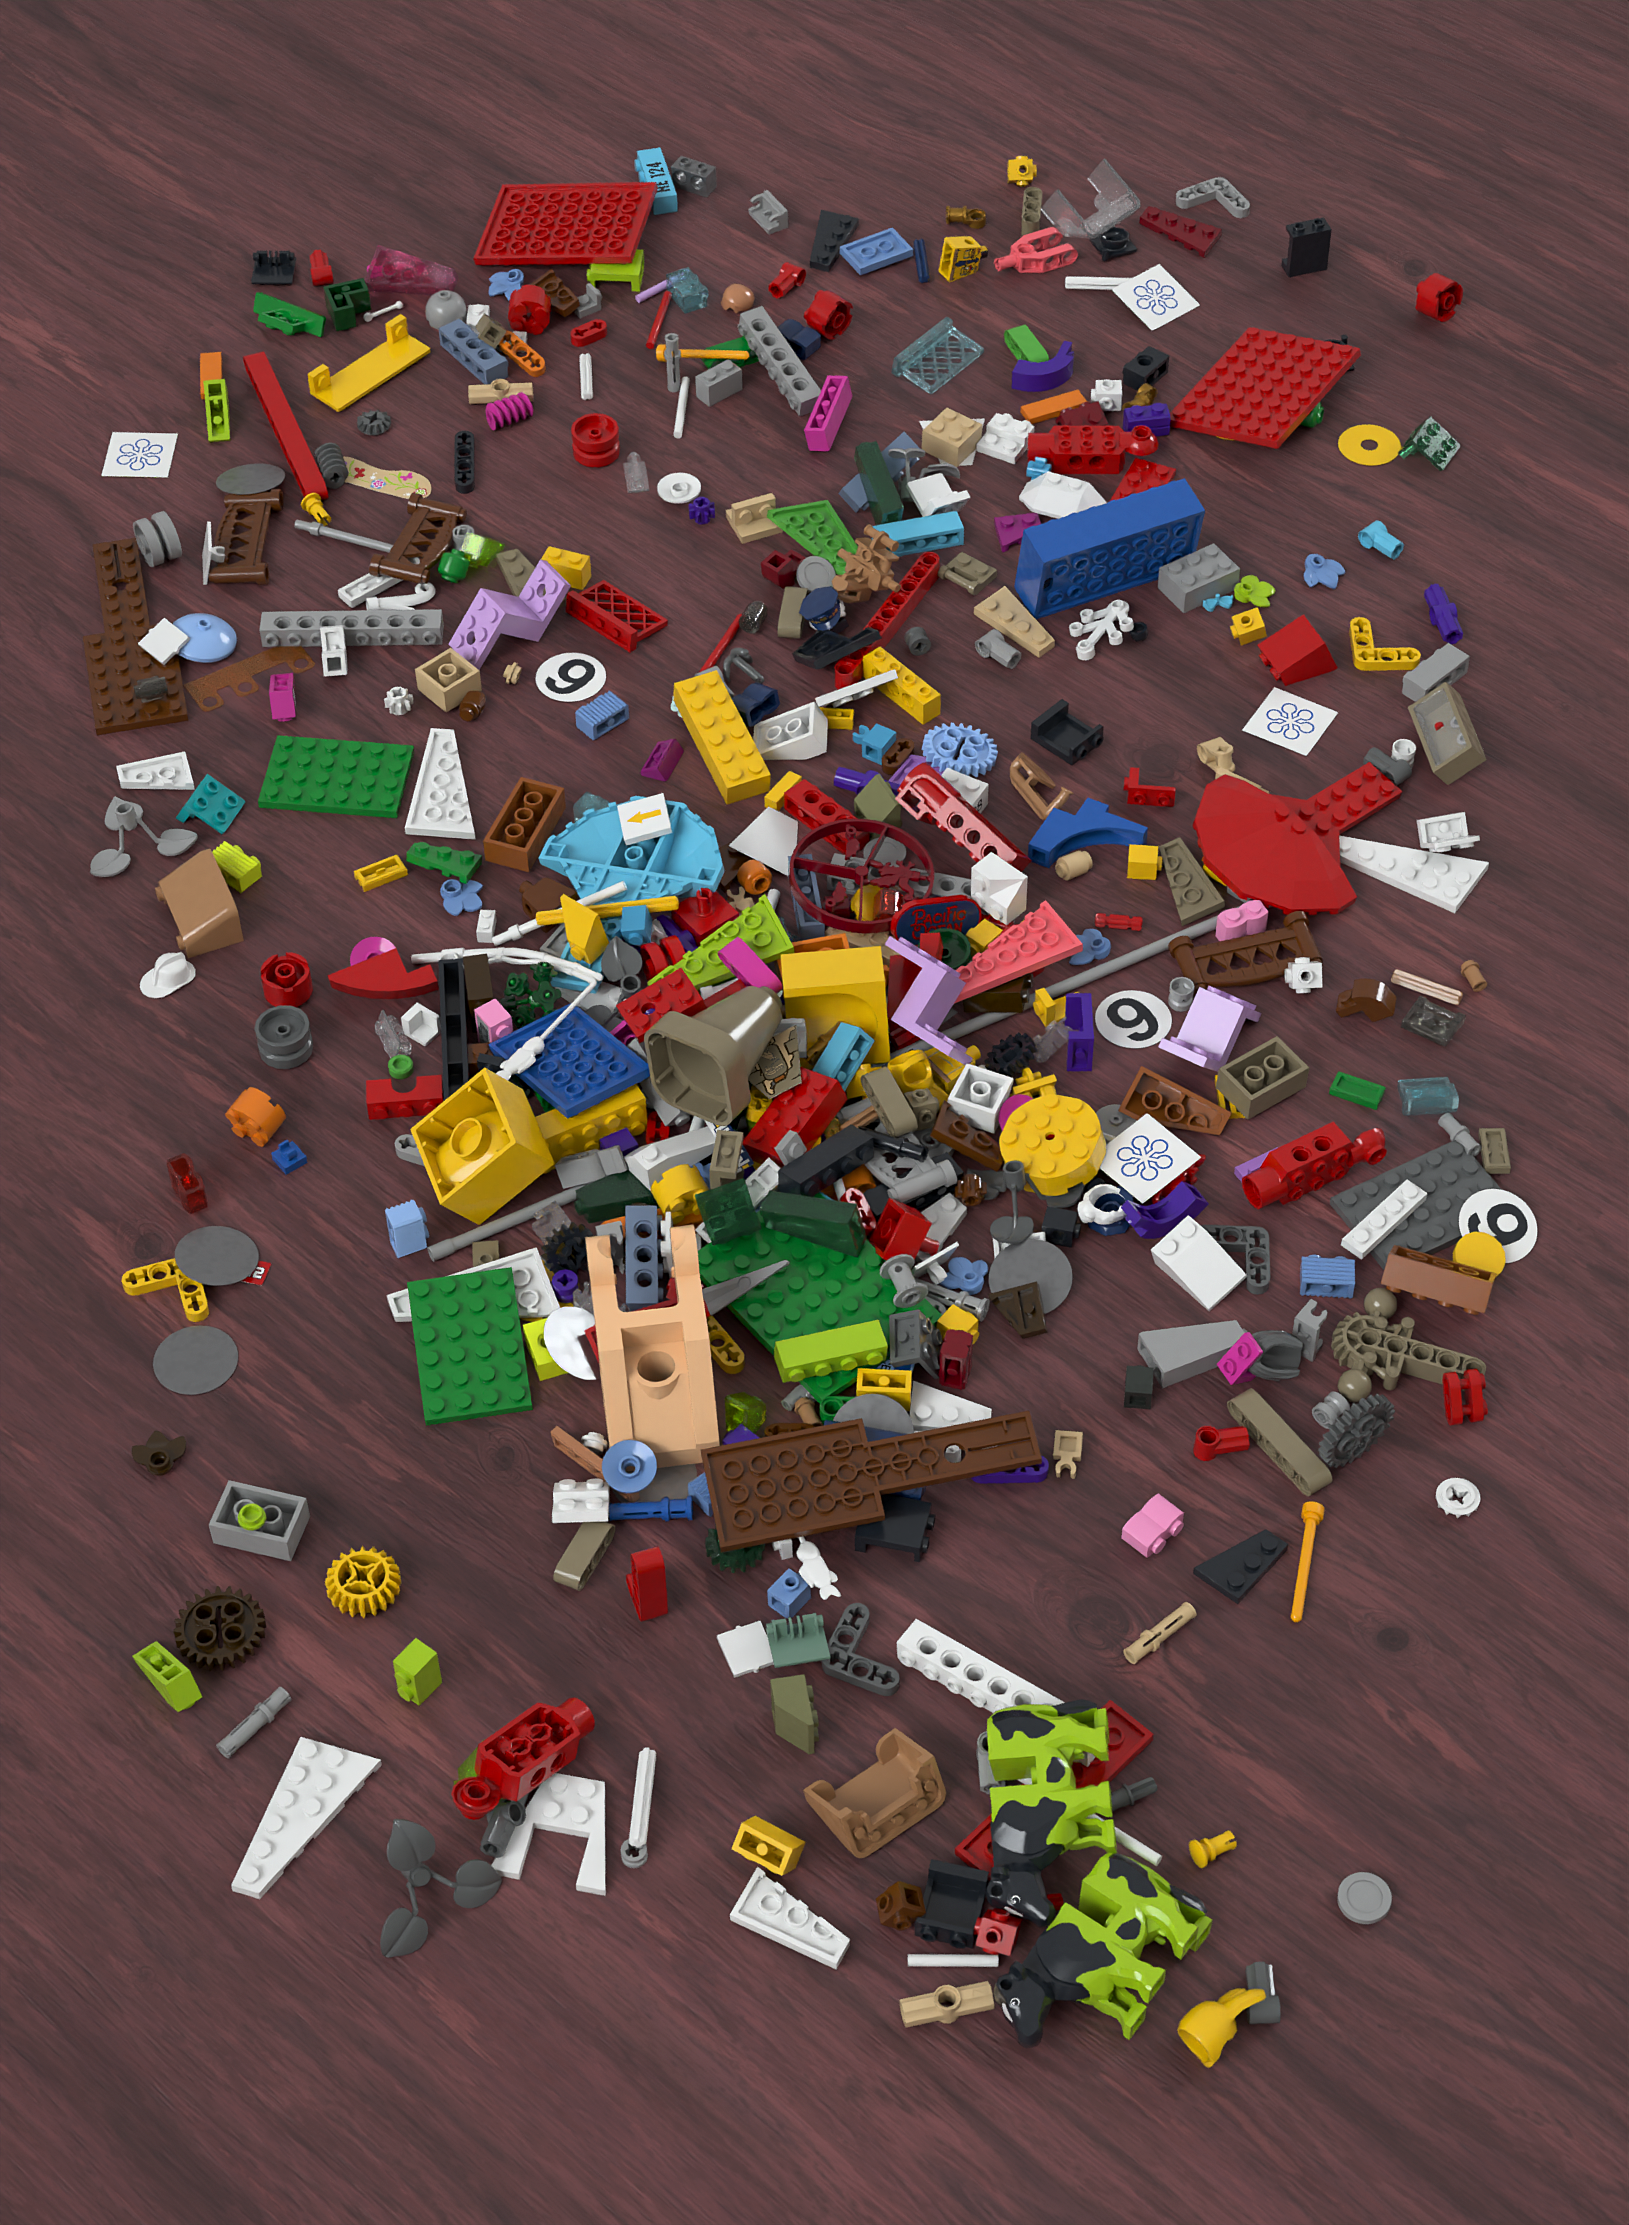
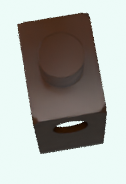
(543, 897)

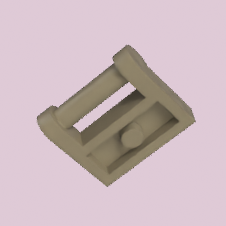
(968, 573)

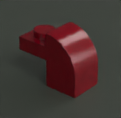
(781, 568)

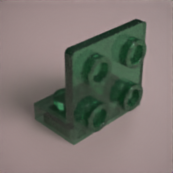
(1431, 442)
(728, 1212)

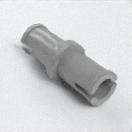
(1459, 1133)

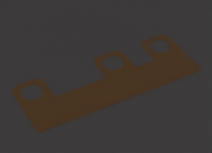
(242, 672)

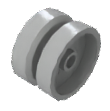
(157, 539)

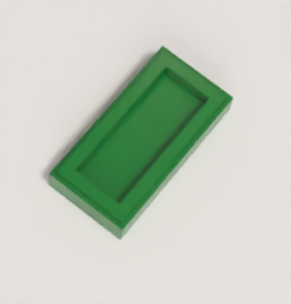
(1357, 1090)

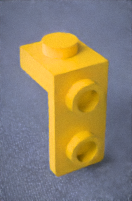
(1047, 1008)

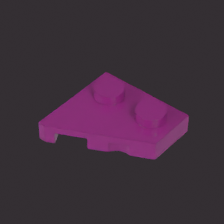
(1010, 528)

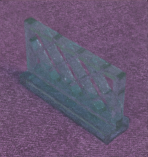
(925, 347)

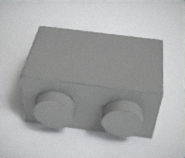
(718, 382)

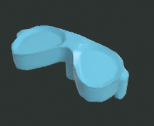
(1225, 601)

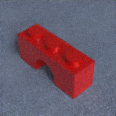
(387, 1103)

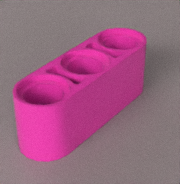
(748, 966)

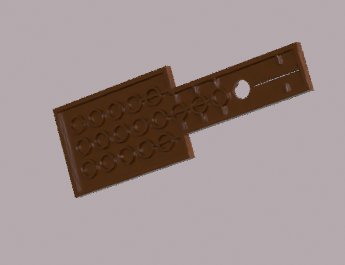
(116, 658)
(835, 1477)

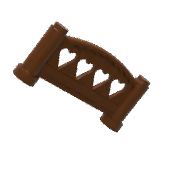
(422, 512)
(250, 568)
(1195, 960)

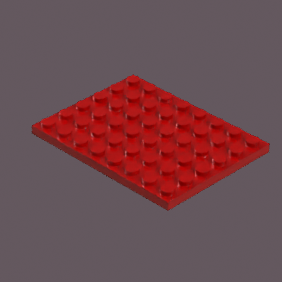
(566, 223)
(1263, 387)

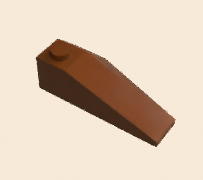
(1171, 1104)

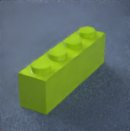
(830, 1351)

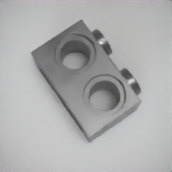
(693, 176)

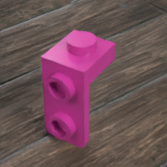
(1239, 1359)

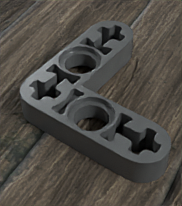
(1246, 1244)
(846, 1655)

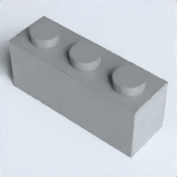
(1443, 666)

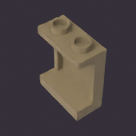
(726, 1158)

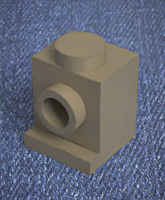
(490, 330)

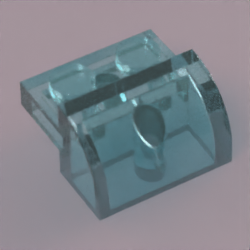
(1428, 1096)

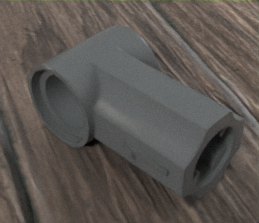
(1394, 770)
(1260, 1976)

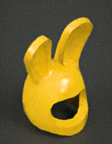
(914, 1072)
(1213, 2023)

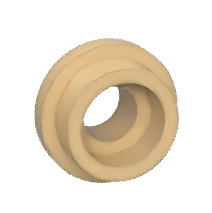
(512, 673)

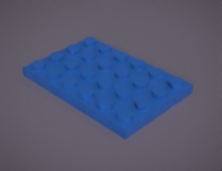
(578, 1061)

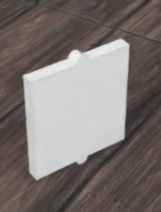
(164, 641)
(746, 1649)

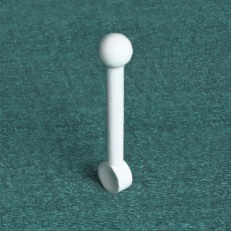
(368, 317)

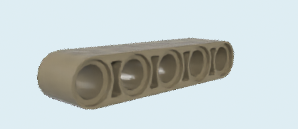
(1279, 1442)

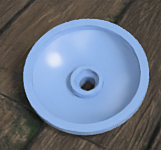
(209, 637)

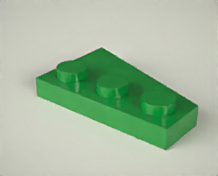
(451, 862)

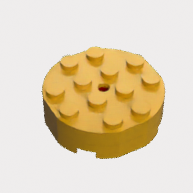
(1055, 1141)

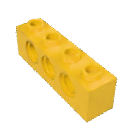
(907, 690)

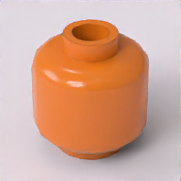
(754, 877)

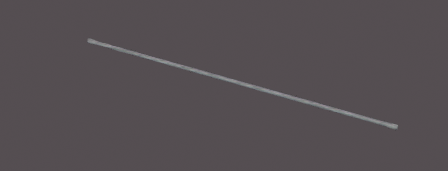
(449, 1246)

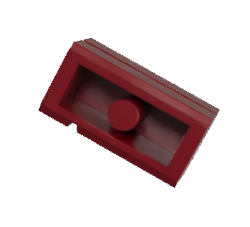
(956, 1359)

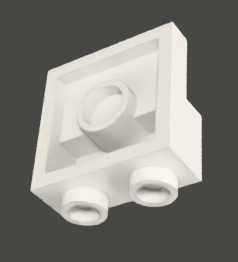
(1005, 438)
(581, 1501)

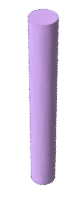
(651, 291)

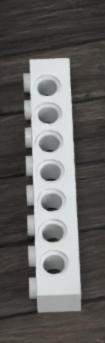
(967, 1667)

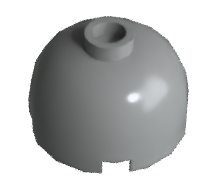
(445, 308)

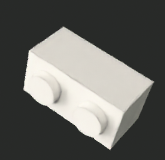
(486, 926)

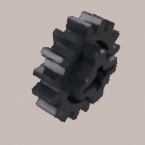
(1011, 1055)
(566, 1249)

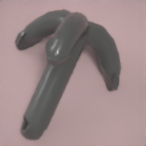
(741, 658)

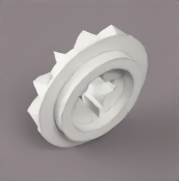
(1460, 1488)

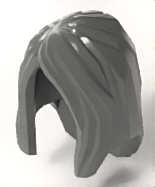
(1279, 1356)

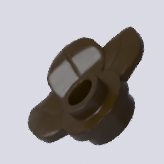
(159, 1450)

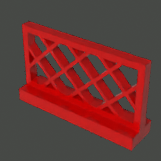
(609, 623)

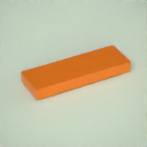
(209, 368)
(1051, 407)

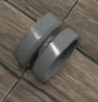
(284, 1037)

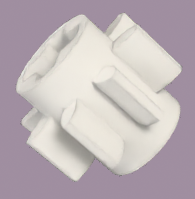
(398, 701)

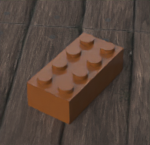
(524, 824)
(1438, 1279)

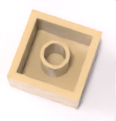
(951, 437)
(447, 679)

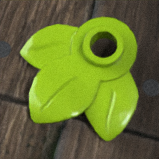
(1253, 591)

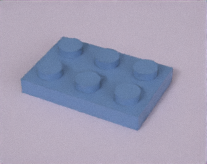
(876, 251)

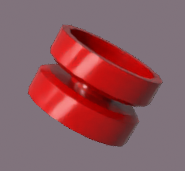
(595, 440)
(657, 958)

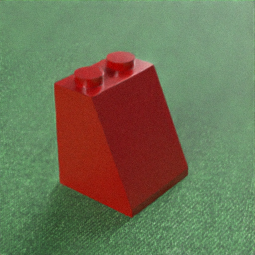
(1296, 653)

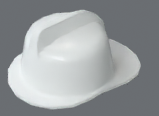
(167, 976)

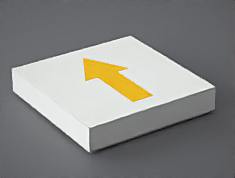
(644, 819)

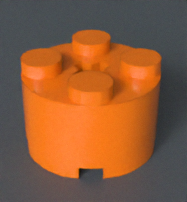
(255, 1116)

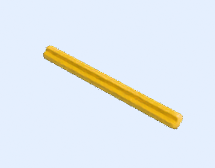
(612, 909)

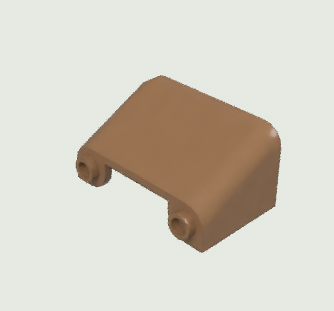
(201, 905)
(882, 1798)

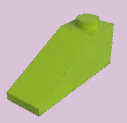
(217, 410)
(168, 1676)

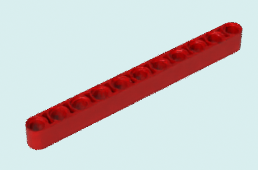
(284, 425)

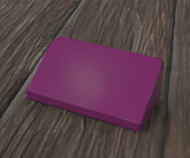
(662, 760)

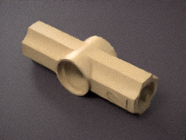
(497, 390)
(928, 2007)

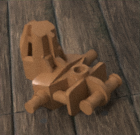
(867, 568)

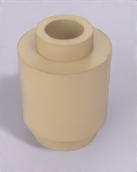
(1073, 865)

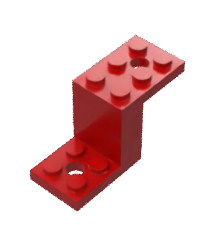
(668, 994)

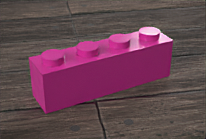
(828, 413)

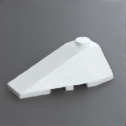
(654, 1159)

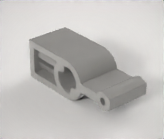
(590, 1166)

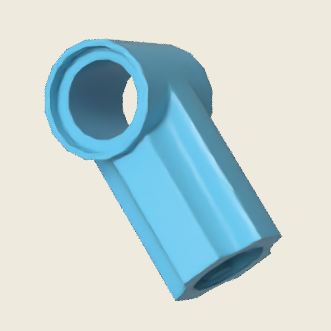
(1378, 537)

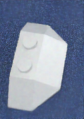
(1059, 495)

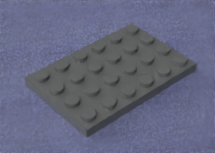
(1446, 1177)

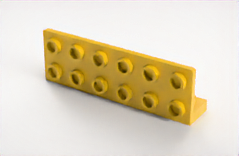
(370, 370)

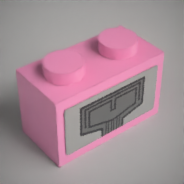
(492, 1022)

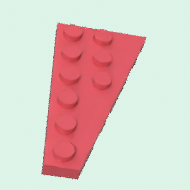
(1020, 950)

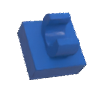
(289, 1157)

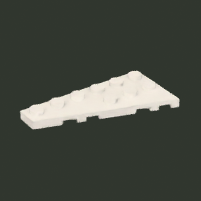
(440, 793)
(304, 1803)

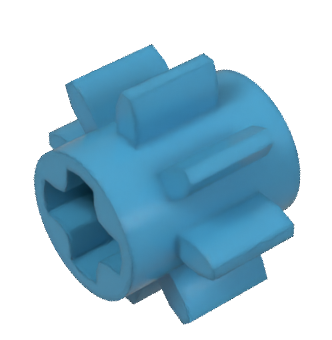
(1038, 468)

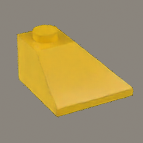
(583, 930)

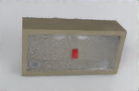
(1447, 733)

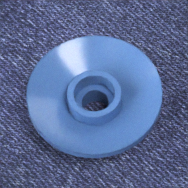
(629, 1454)

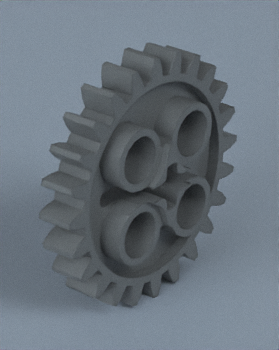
(1356, 1430)

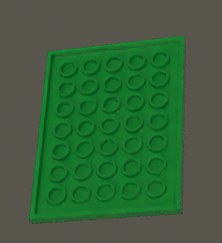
(808, 1296)

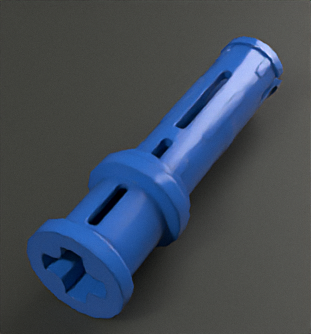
(664, 1509)

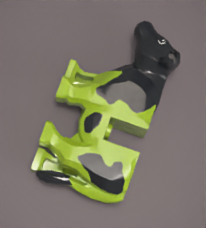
(1049, 1816)
(1097, 1949)

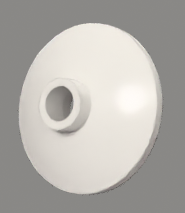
(679, 488)

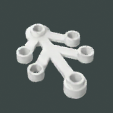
(1115, 611)

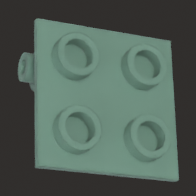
(797, 1642)

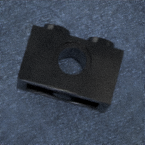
(1146, 367)

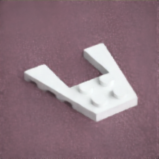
(567, 1807)

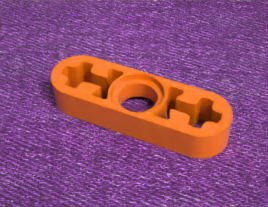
(523, 362)

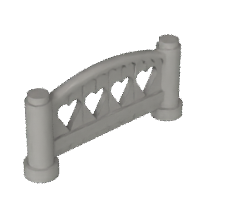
(921, 1179)

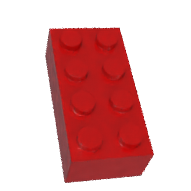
(802, 1109)

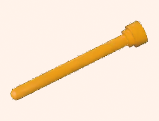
(710, 354)
(1312, 1515)

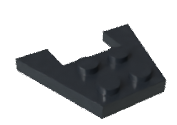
(829, 646)

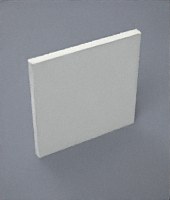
(210, 553)
(932, 1265)

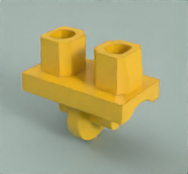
(1032, 1084)

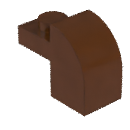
(1367, 996)

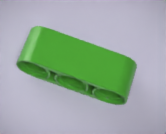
(1025, 345)

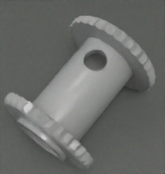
(899, 1271)

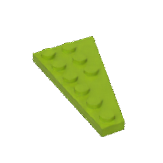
(756, 927)

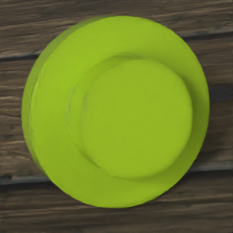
(251, 1517)

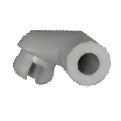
(797, 1393)

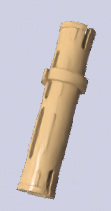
(1137, 1651)

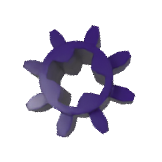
(701, 510)

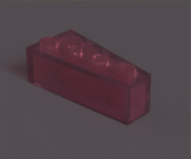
(407, 274)

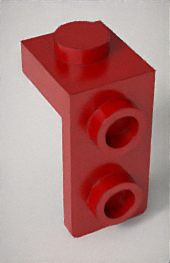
(1147, 794)

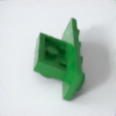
(287, 317)

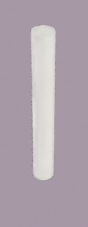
(953, 1960)

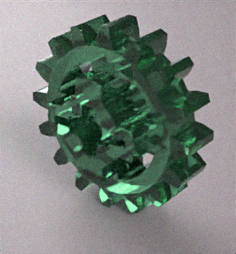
(735, 1558)

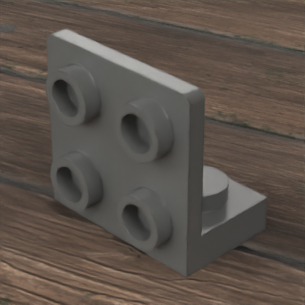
(914, 1341)

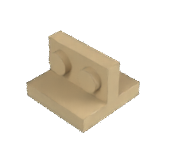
(750, 518)

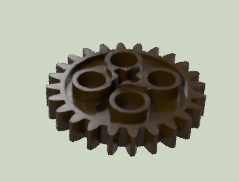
(193, 1630)

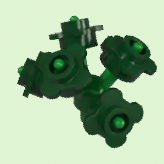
(543, 997)

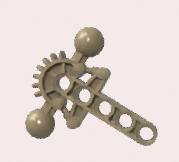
(1366, 1344)

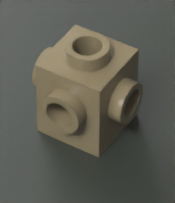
(923, 1106)

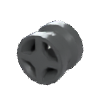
(917, 641)

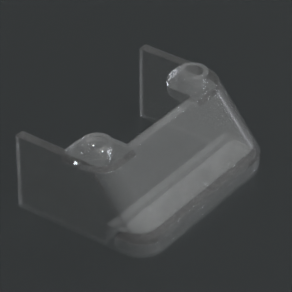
(1114, 204)

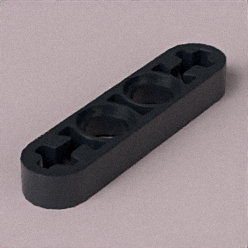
(464, 462)

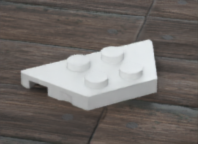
(856, 690)

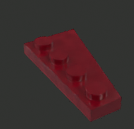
(1187, 231)

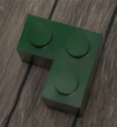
(346, 300)

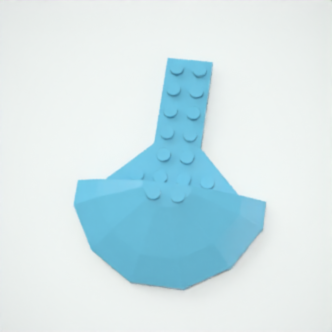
(596, 857)

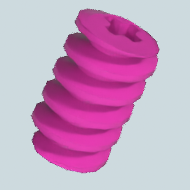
(508, 409)

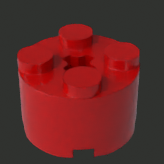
(1438, 297)
(529, 309)
(829, 314)
(286, 980)

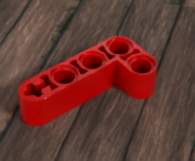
(648, 1583)

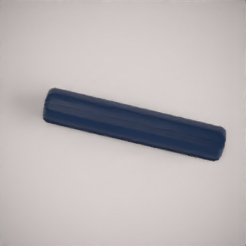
(921, 261)

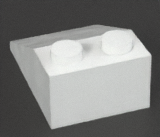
(793, 734)
(1197, 1263)

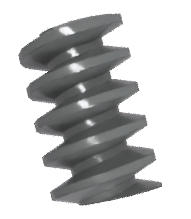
(331, 465)

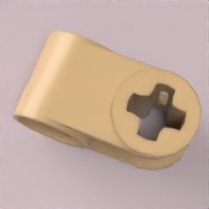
(1216, 754)

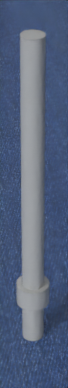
(318, 529)

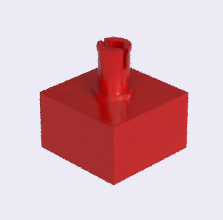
(703, 914)
(902, 1231)

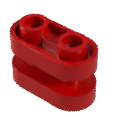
(1475, 1405)

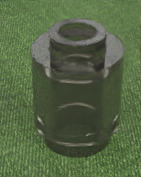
(753, 617)
(150, 689)

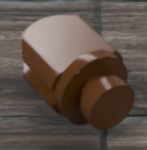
(472, 705)

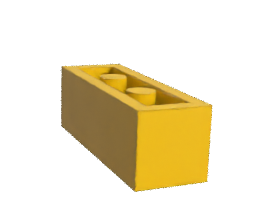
(839, 718)
(775, 796)

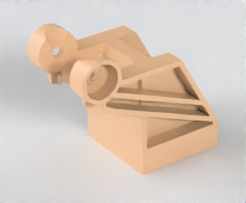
(656, 1359)

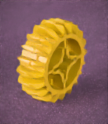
(362, 1595)

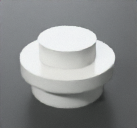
(594, 1442)

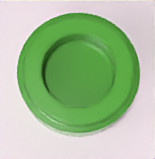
(400, 1066)

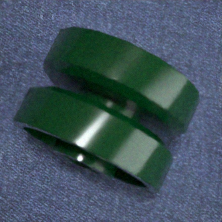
(955, 948)

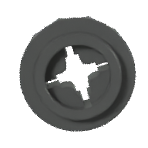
(380, 425)

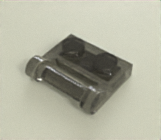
(1432, 1021)

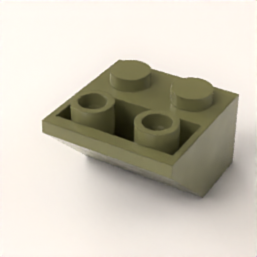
(878, 804)
(794, 1712)

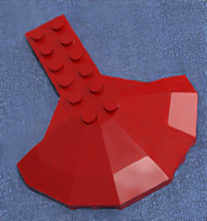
(1287, 846)

